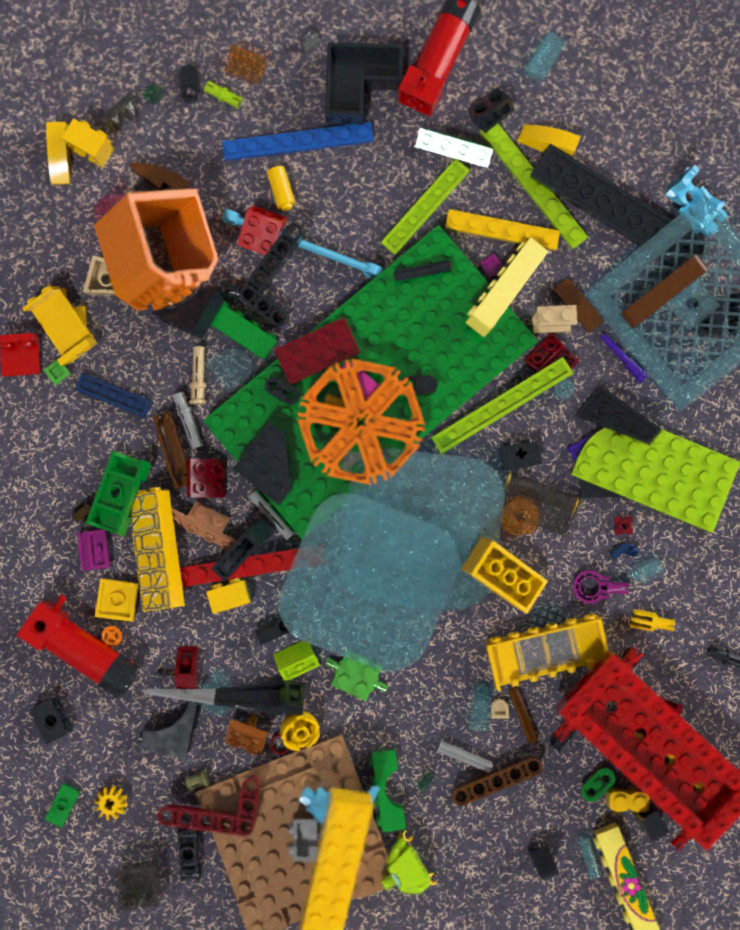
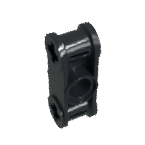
(188, 865)

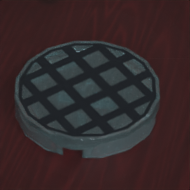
(546, 614)

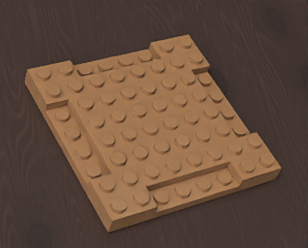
(258, 865)

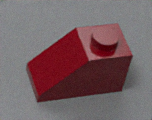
(186, 668)

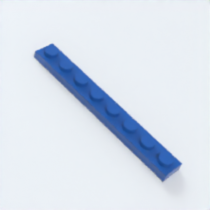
(297, 141)

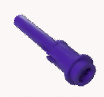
(633, 368)

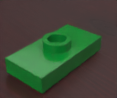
(62, 805)

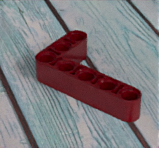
(217, 815)

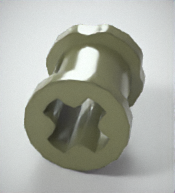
(197, 780)

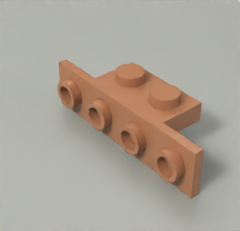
(206, 524)

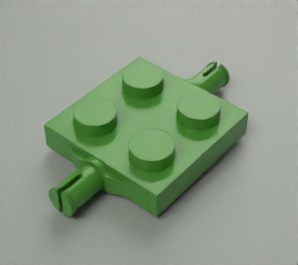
(355, 678)

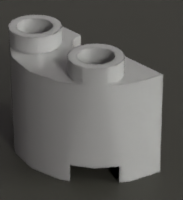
(304, 840)

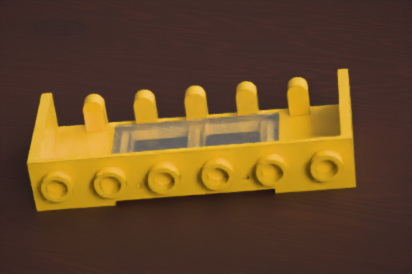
(546, 650)

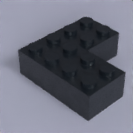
(356, 68)

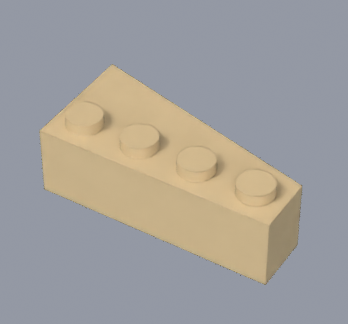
(98, 279)

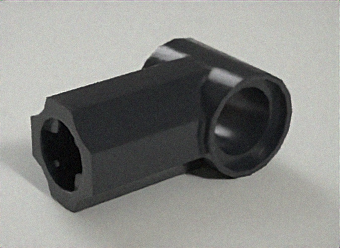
(270, 632)

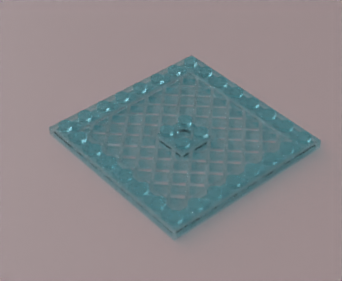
(599, 297)

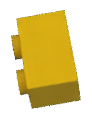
(228, 596)

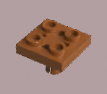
(246, 735)

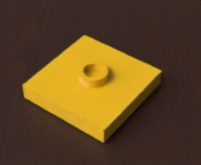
(117, 599)

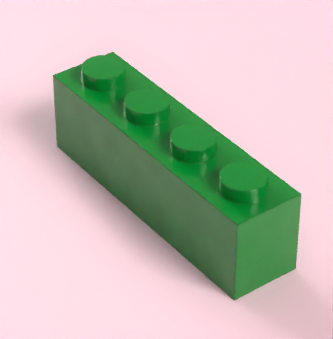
(244, 332)

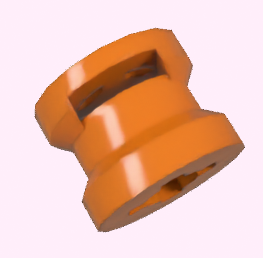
(109, 634)

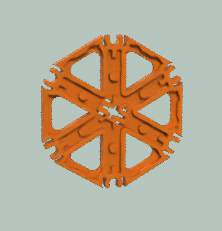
(343, 417)

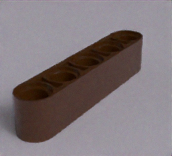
(664, 291)
(506, 780)

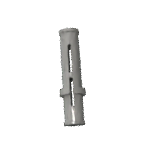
(185, 414)
(271, 514)

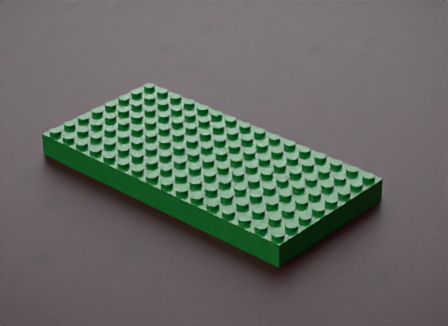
(399, 325)

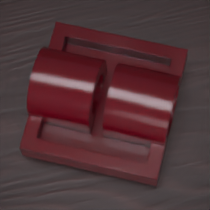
(205, 478)

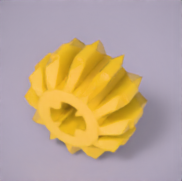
(110, 794)

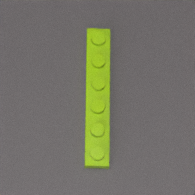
(425, 207)

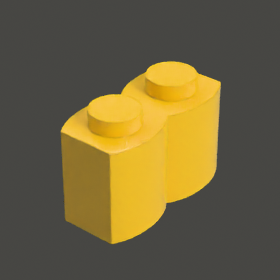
(623, 800)

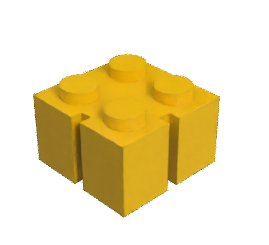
(85, 141)

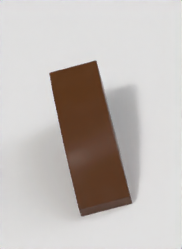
(159, 176)

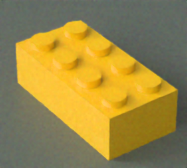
(504, 574)

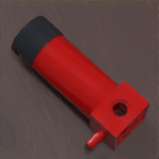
(425, 80)
(78, 648)

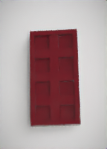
(317, 351)

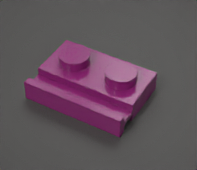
(94, 550)

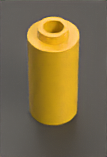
(281, 188)

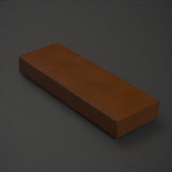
(586, 314)

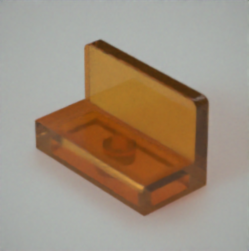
(245, 64)

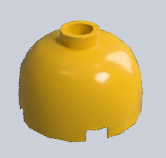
(299, 731)

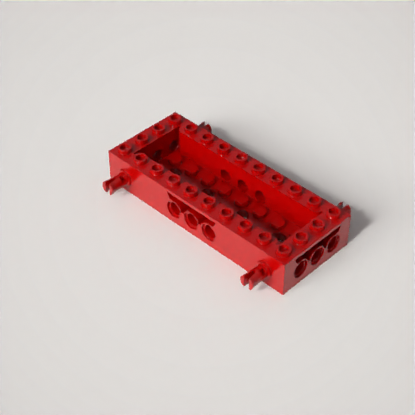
(699, 814)

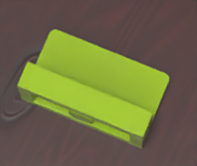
(296, 660)

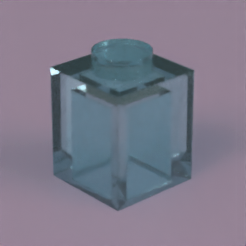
(647, 570)

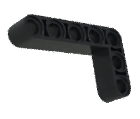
(270, 274)

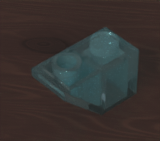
(480, 707)

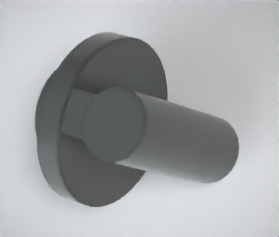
(309, 40)

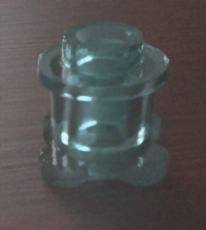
(561, 394)

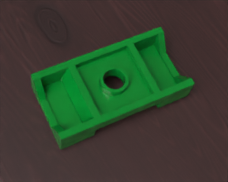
(112, 512)

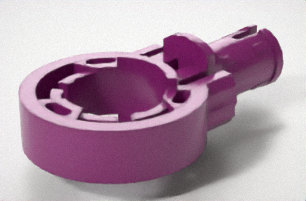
(612, 587)

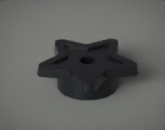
(526, 371)

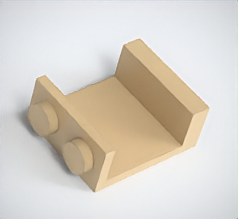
(554, 319)

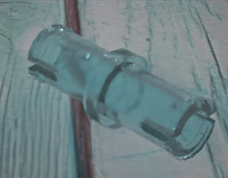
(589, 857)

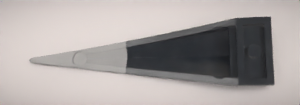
(265, 698)

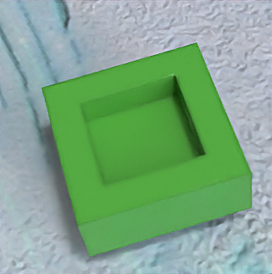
(57, 372)

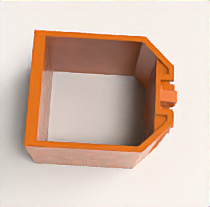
(128, 257)

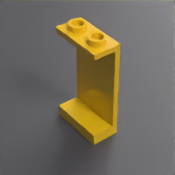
(61, 324)

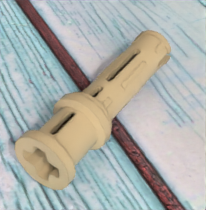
(197, 385)

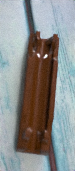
(171, 448)

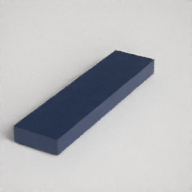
(113, 395)

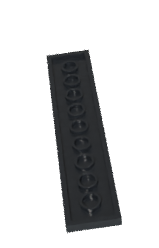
(605, 201)

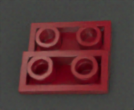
(549, 352)

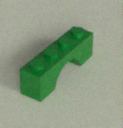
(391, 813)

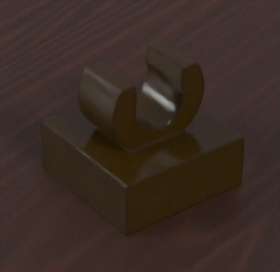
(81, 511)

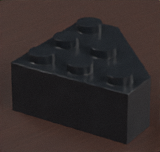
(267, 465)

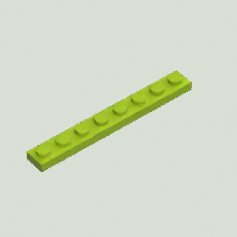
(544, 198)
(502, 405)

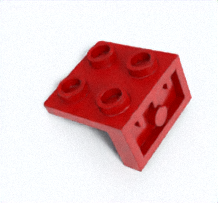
(260, 229)
(20, 354)

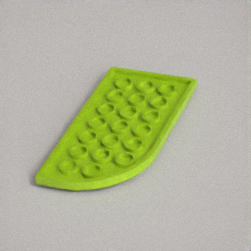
(666, 476)

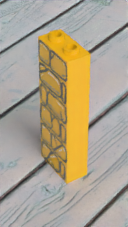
(156, 550)

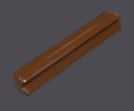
(523, 715)

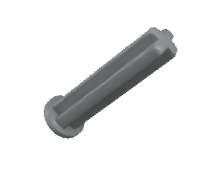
(464, 756)

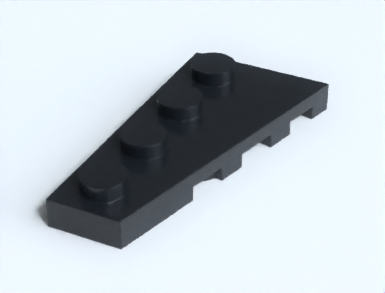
(612, 413)

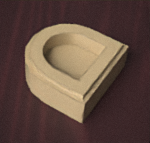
(499, 709)

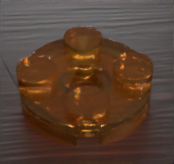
(524, 506)

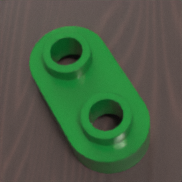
(598, 785)

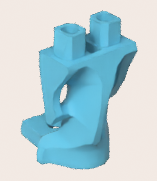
(317, 800)

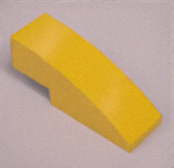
(542, 136)
(58, 153)

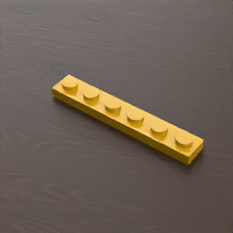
(501, 229)

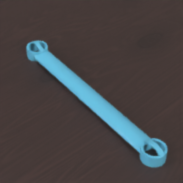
(367, 268)

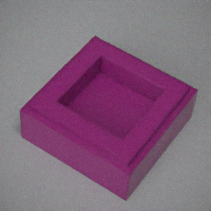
(491, 266)

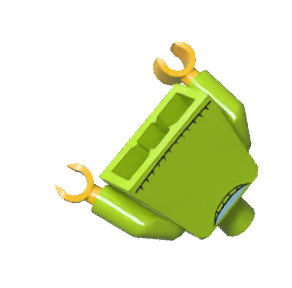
(406, 868)

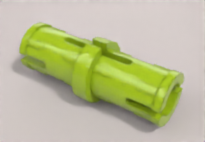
(223, 94)

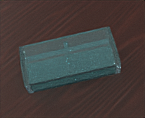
(544, 57)

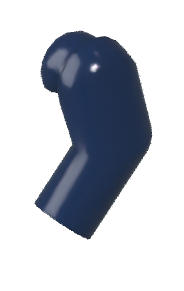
(624, 548)

